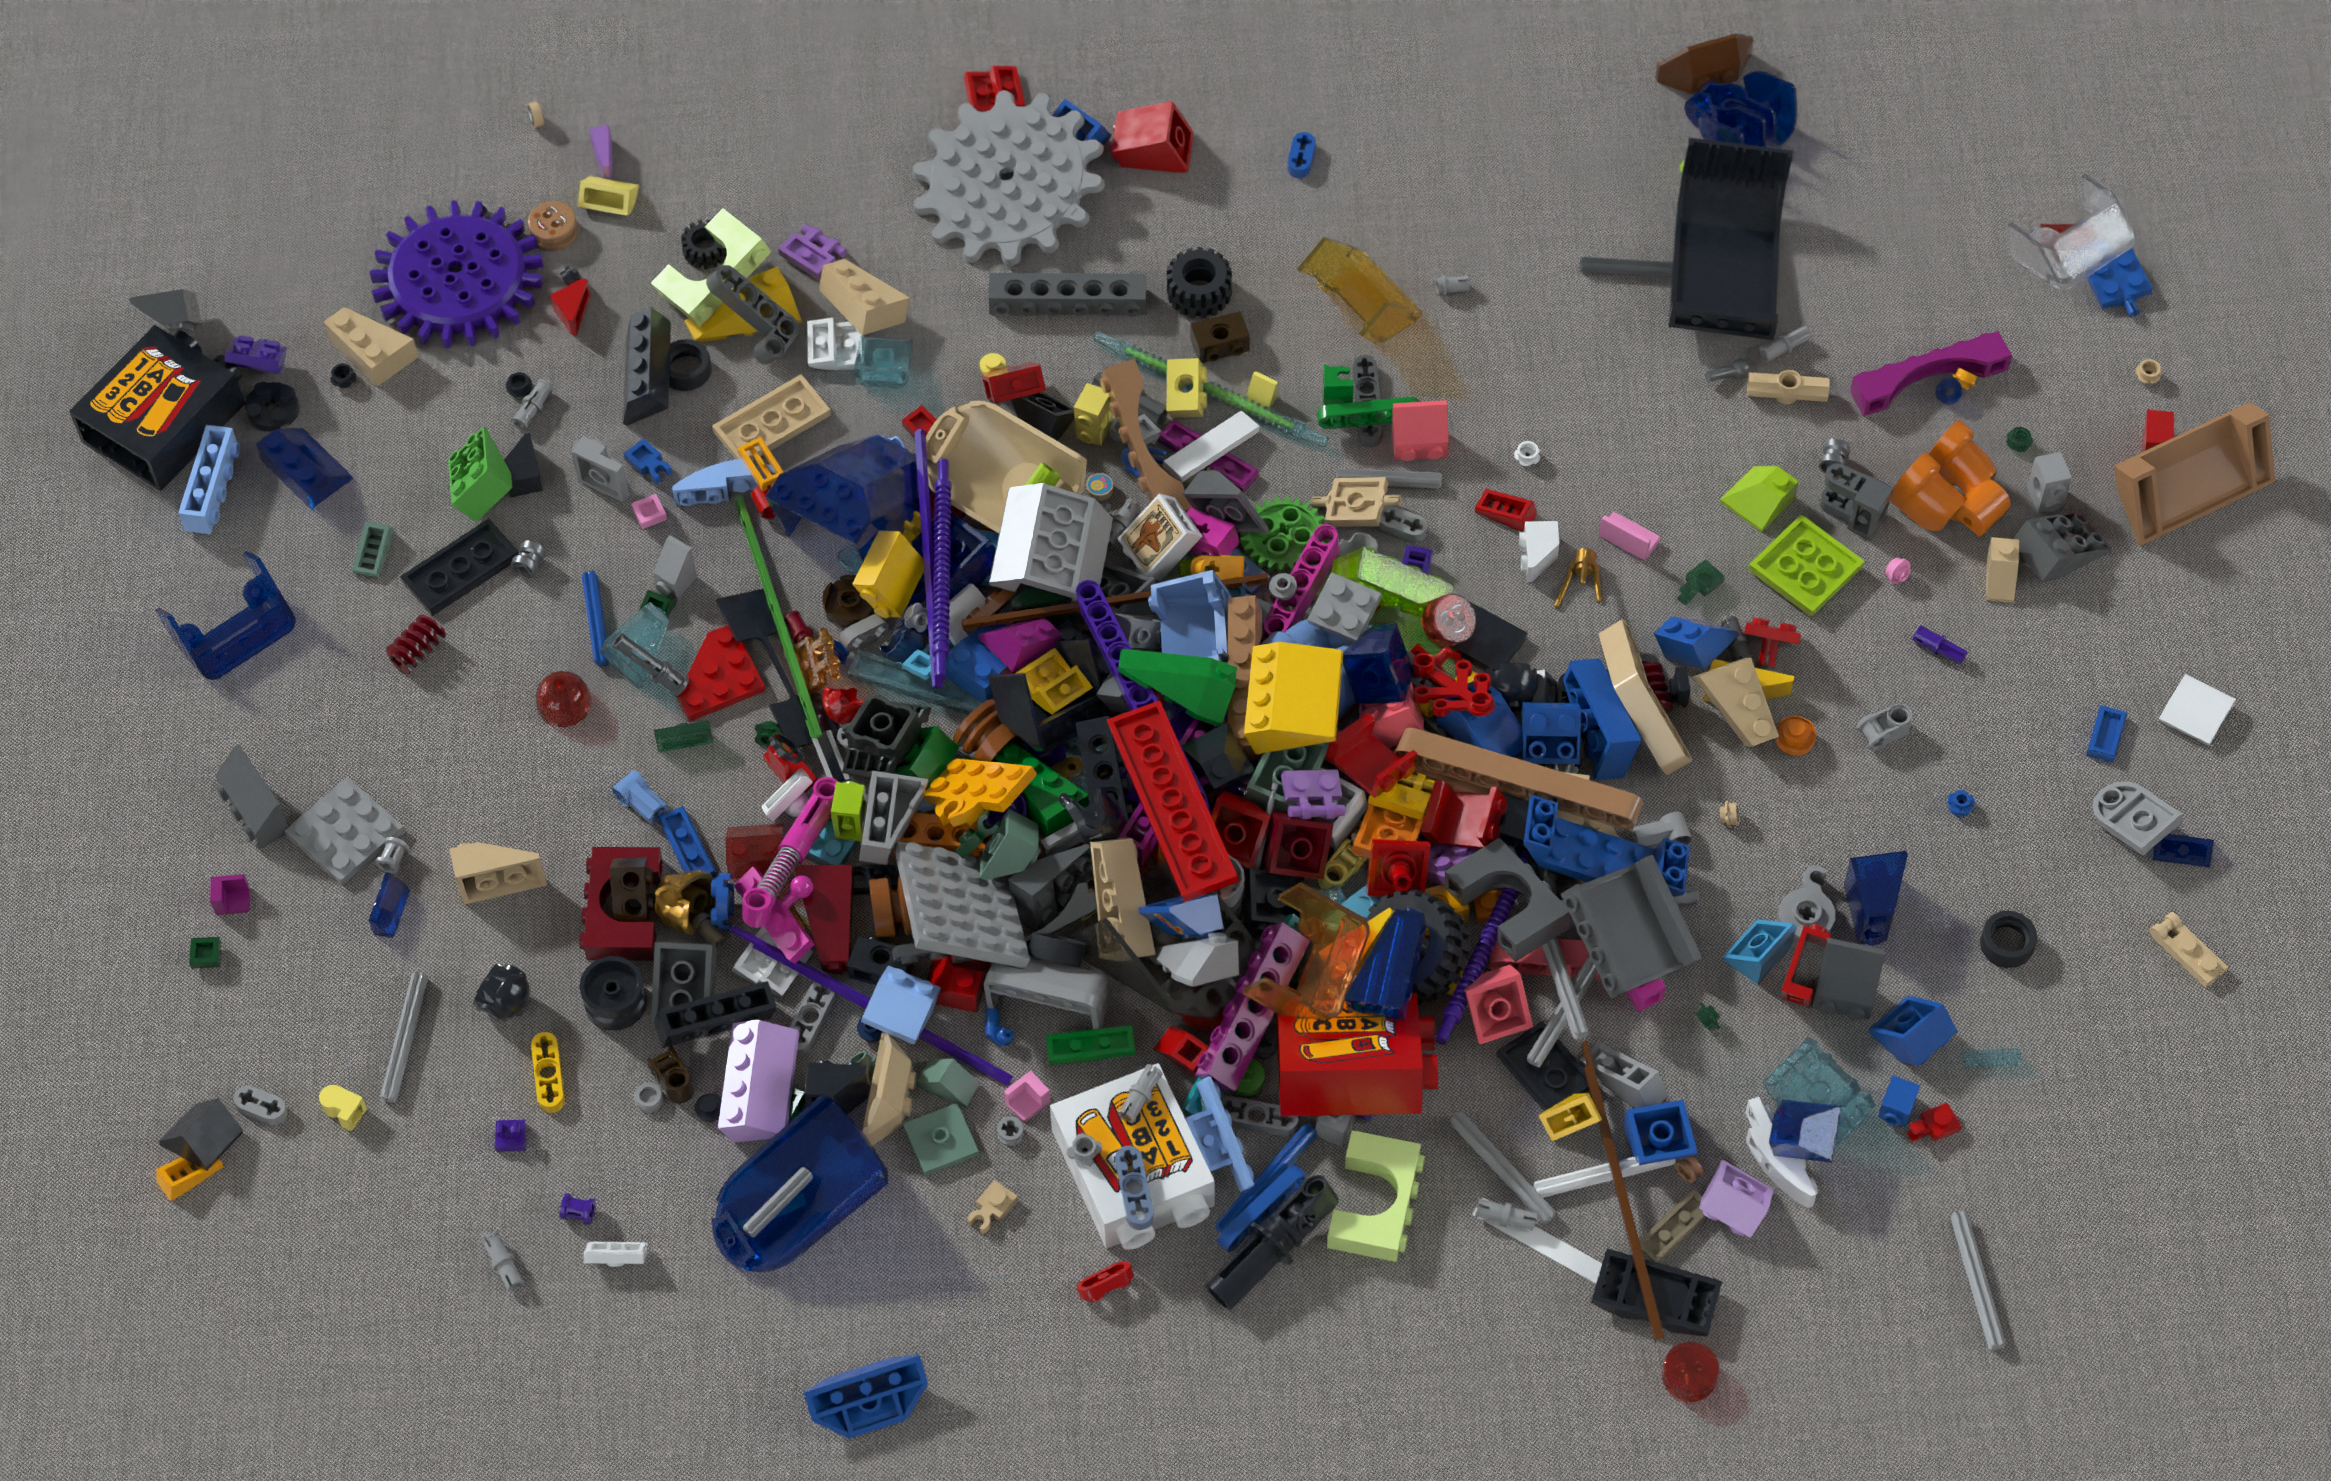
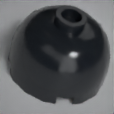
(1515, 683)

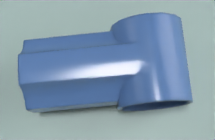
(635, 792)

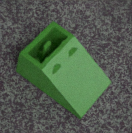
(478, 475)

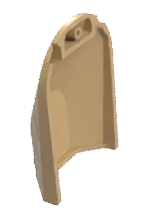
(992, 453)

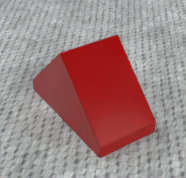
(571, 304)

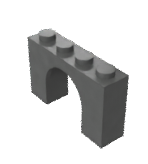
(1501, 868)

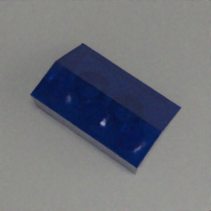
(302, 464)

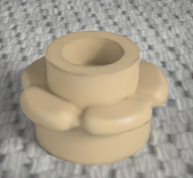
(2149, 366)
(1730, 814)

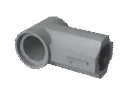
(1670, 826)

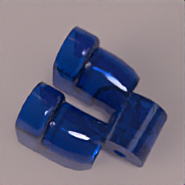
(1748, 114)

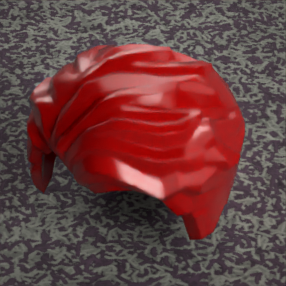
(841, 704)

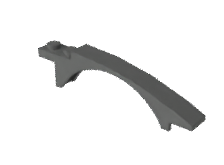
(1079, 906)

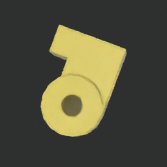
(342, 1105)

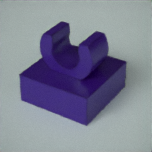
(510, 1135)

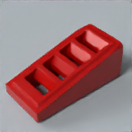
(1524, 509)

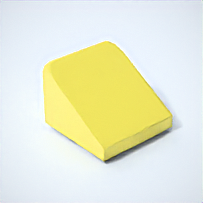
(1262, 390)

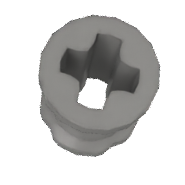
(395, 846)

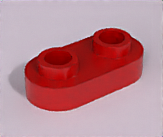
(1110, 1278)

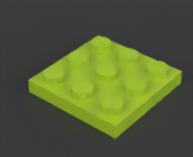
(1806, 565)

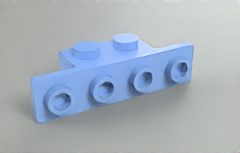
(1216, 1138)

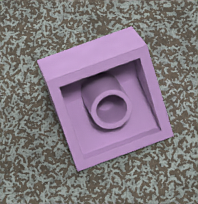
(1736, 1199)

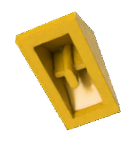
(1570, 1116)

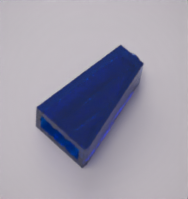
(1390, 969)

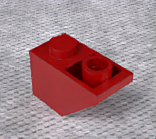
(1181, 1049)

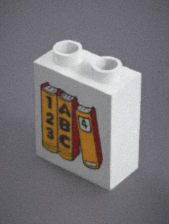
(1172, 1161)

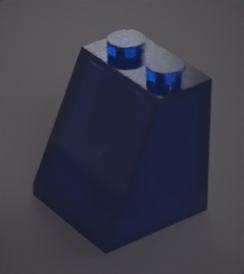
(1378, 665)
(1872, 894)

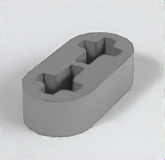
(1402, 524)
(863, 632)
(258, 1110)

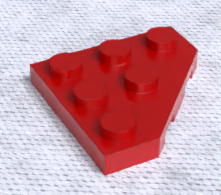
(719, 676)

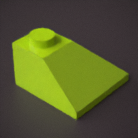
(1761, 495)

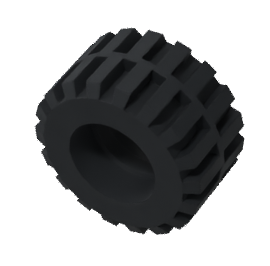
(1202, 299)

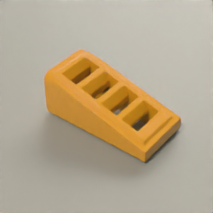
(182, 1184)

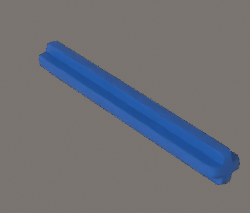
(1270, 1173)

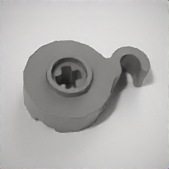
(1808, 902)

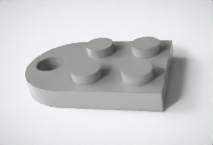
(2137, 815)

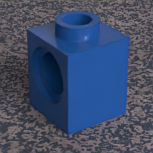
(1898, 1101)

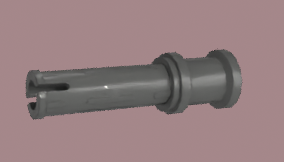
(659, 673)

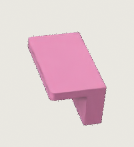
(1628, 535)

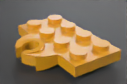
(976, 786)

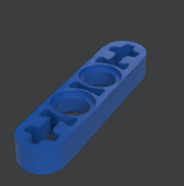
(1262, 1207)

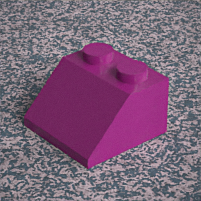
(1021, 642)

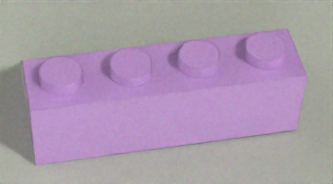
(758, 1080)

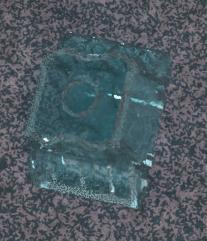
(1817, 1078)

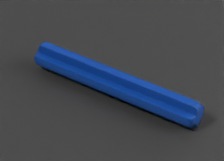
(594, 616)

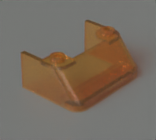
(1331, 966)

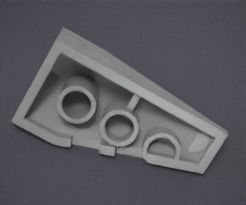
(1199, 959)

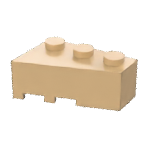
(862, 297)
(370, 345)
(1740, 700)

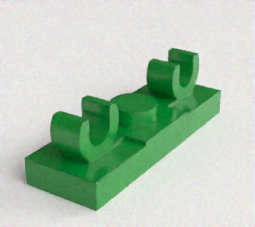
(1090, 1045)

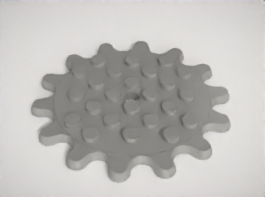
(1016, 212)

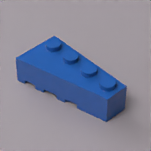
(1603, 718)

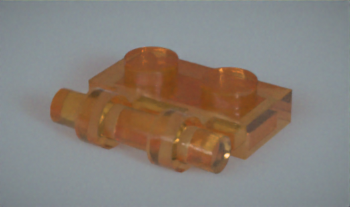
(810, 663)

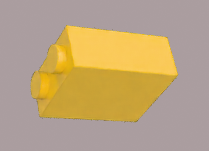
(889, 574)

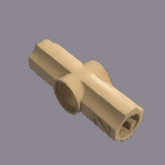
(1788, 387)

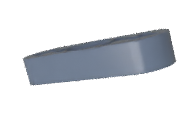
(1138, 1176)

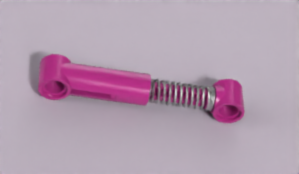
(791, 851)

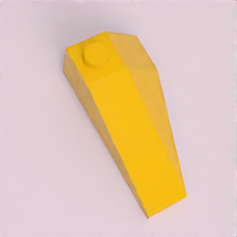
(727, 322)

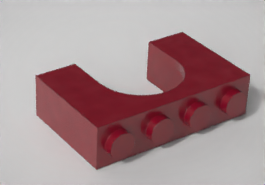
(603, 934)

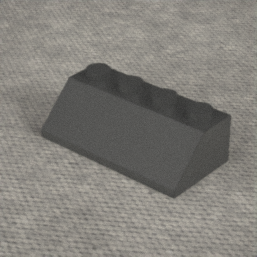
(172, 308)

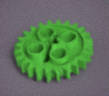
(1282, 534)

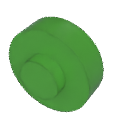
(1252, 1080)

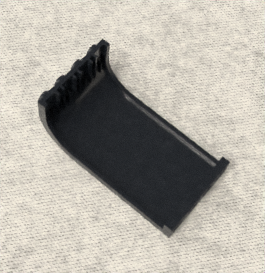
(1728, 238)

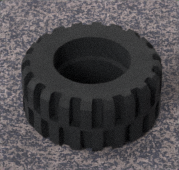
(1446, 944)

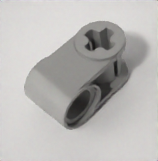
(1882, 729)

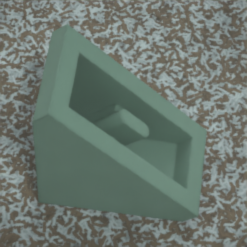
(949, 1081)

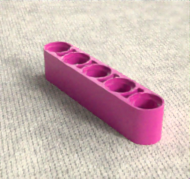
(1305, 574)

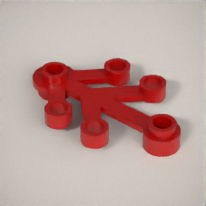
(1477, 703)

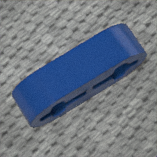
(1297, 154)

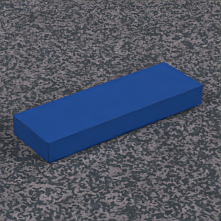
(685, 841)

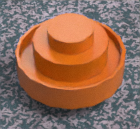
(1795, 735)

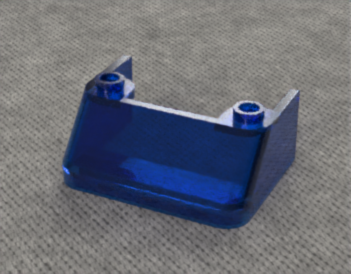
(240, 636)

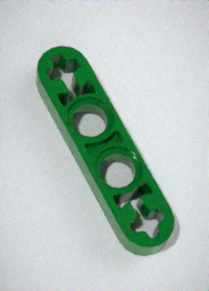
(1368, 413)

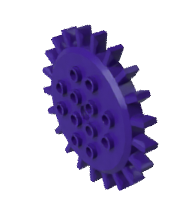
(444, 308)

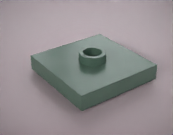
(940, 1139)

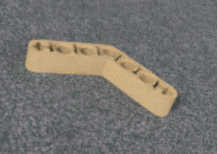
(1639, 699)

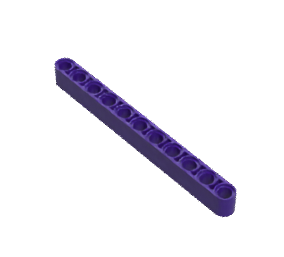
(1095, 606)

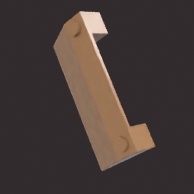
(2196, 472)

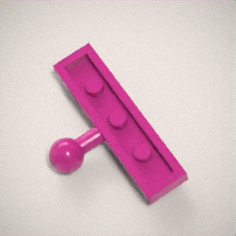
(783, 925)

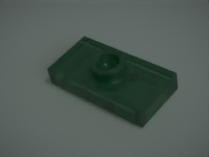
(683, 736)

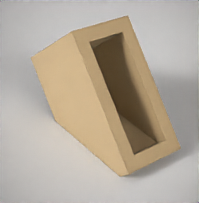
(2002, 569)

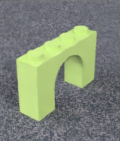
(744, 254)
(1379, 1234)

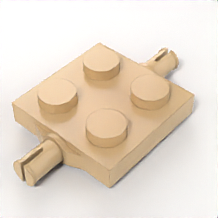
(1356, 501)

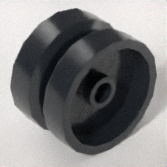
(613, 993)

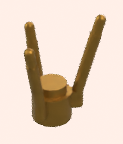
(1584, 565)

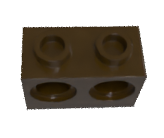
(626, 889)

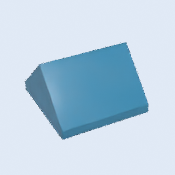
(1761, 948)

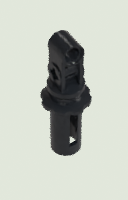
(1273, 1241)

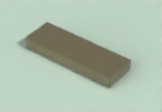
(1673, 1228)

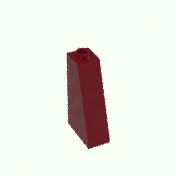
(830, 913)

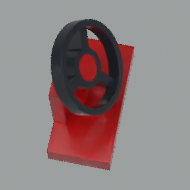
(786, 758)

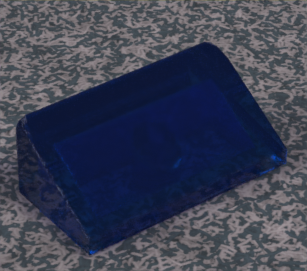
(2184, 850)
(388, 906)

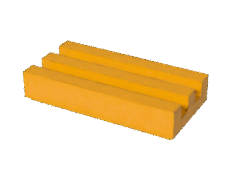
(770, 479)

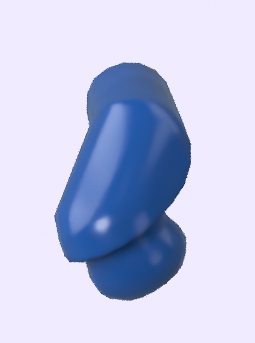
(994, 1031)

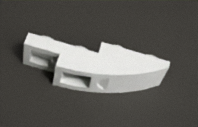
(1785, 1172)

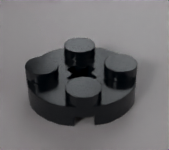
(269, 393)

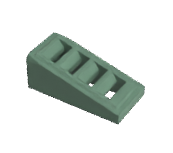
(370, 529)

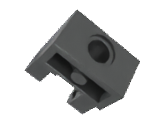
(1865, 499)

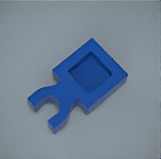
(646, 458)

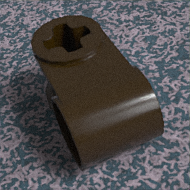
(670, 1071)

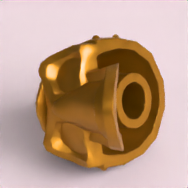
(682, 898)

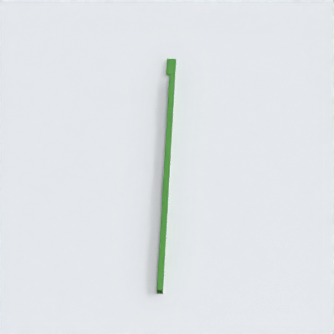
(812, 722)

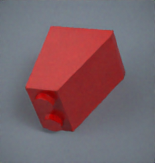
(1152, 138)

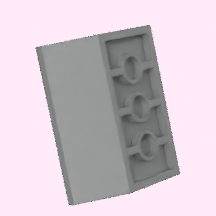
(1050, 540)

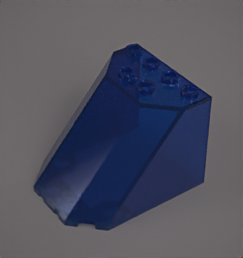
(850, 491)

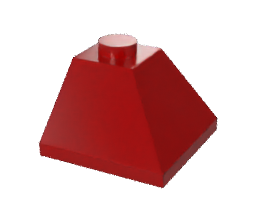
(1240, 826)
(959, 983)

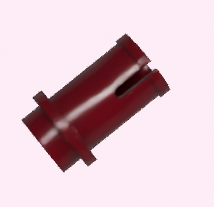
(797, 626)

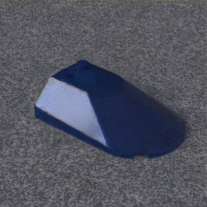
(844, 1178)

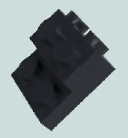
(1262, 902)

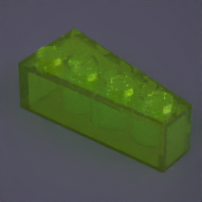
(1396, 582)

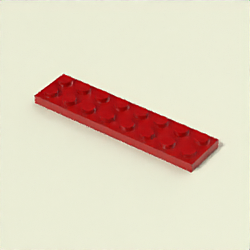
(1172, 801)

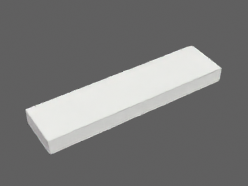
(1211, 446)

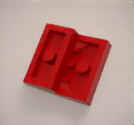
(984, 86)

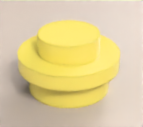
(992, 362)

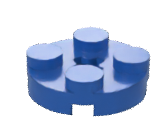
(724, 901)

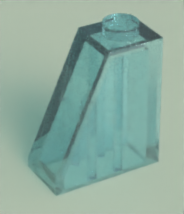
(646, 630)

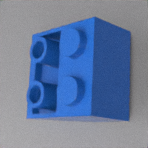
(1551, 733)

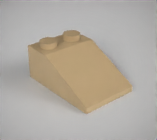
(494, 871)

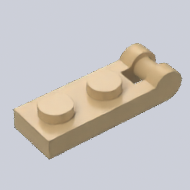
(2188, 950)

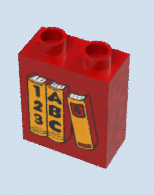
(1355, 1063)

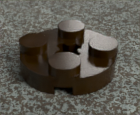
(839, 611)

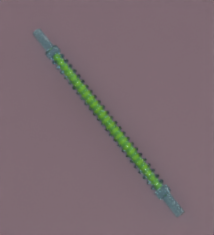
(1298, 429)

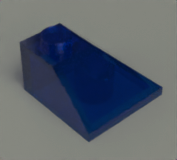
(1805, 1130)

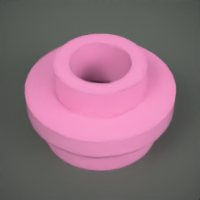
(1898, 570)

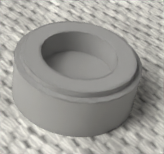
(648, 1097)

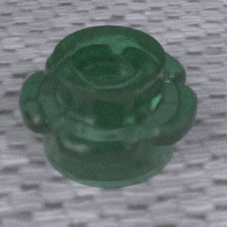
(2021, 434)

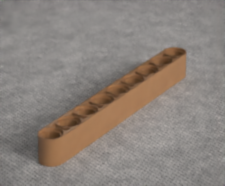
(1521, 778)

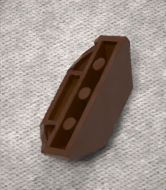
(1714, 60)

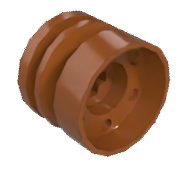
(984, 733)
(888, 908)

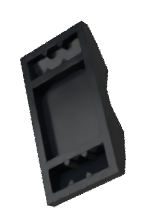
(1681, 1297)

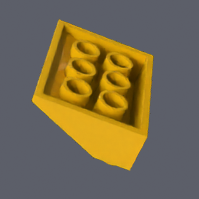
(1292, 696)

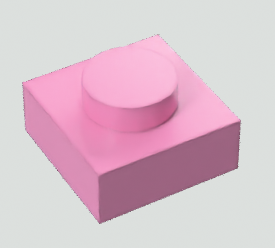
(649, 511)

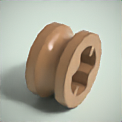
(1689, 1169)

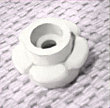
(1529, 448)

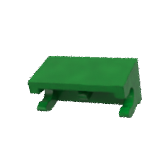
(1336, 389)

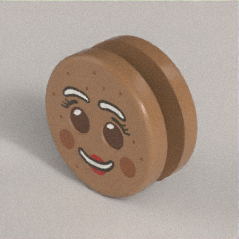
(553, 225)

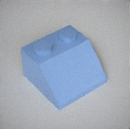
(901, 1004)

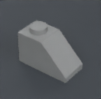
(674, 568)

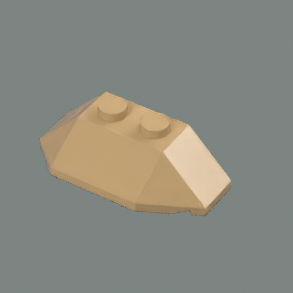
(889, 1091)

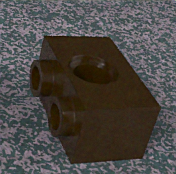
(1229, 327)

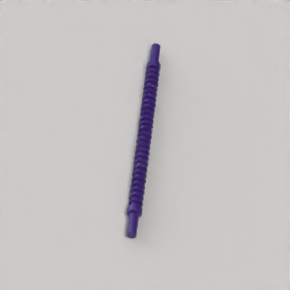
(941, 569)
(1453, 1013)

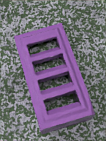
(602, 146)

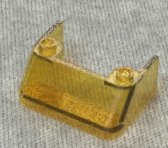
(1362, 287)

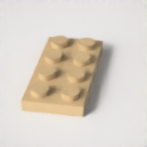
(773, 417)

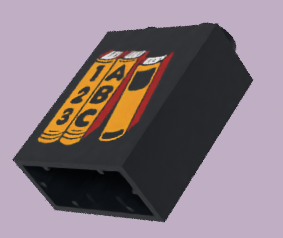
(157, 404)

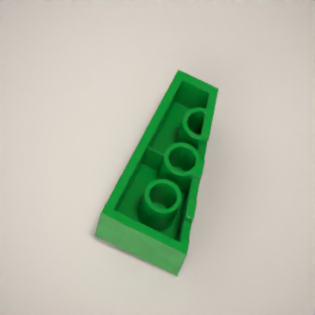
(1043, 791)

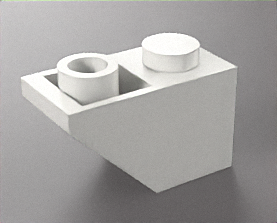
(1540, 545)

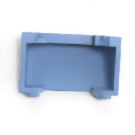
(1193, 615)

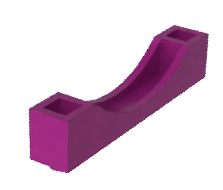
(1979, 356)

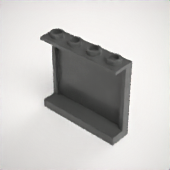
(1631, 926)

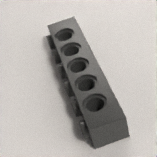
(1067, 293)

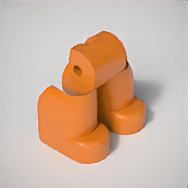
(1928, 491)

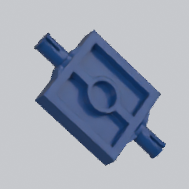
(2121, 283)

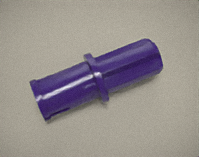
(1939, 644)

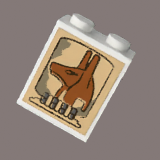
(1159, 537)

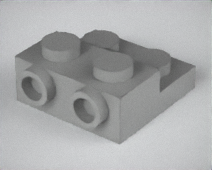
(598, 470)

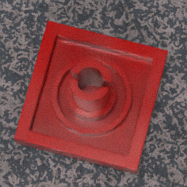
(1771, 637)
(1397, 866)

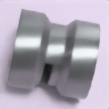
(1835, 452)
(528, 559)

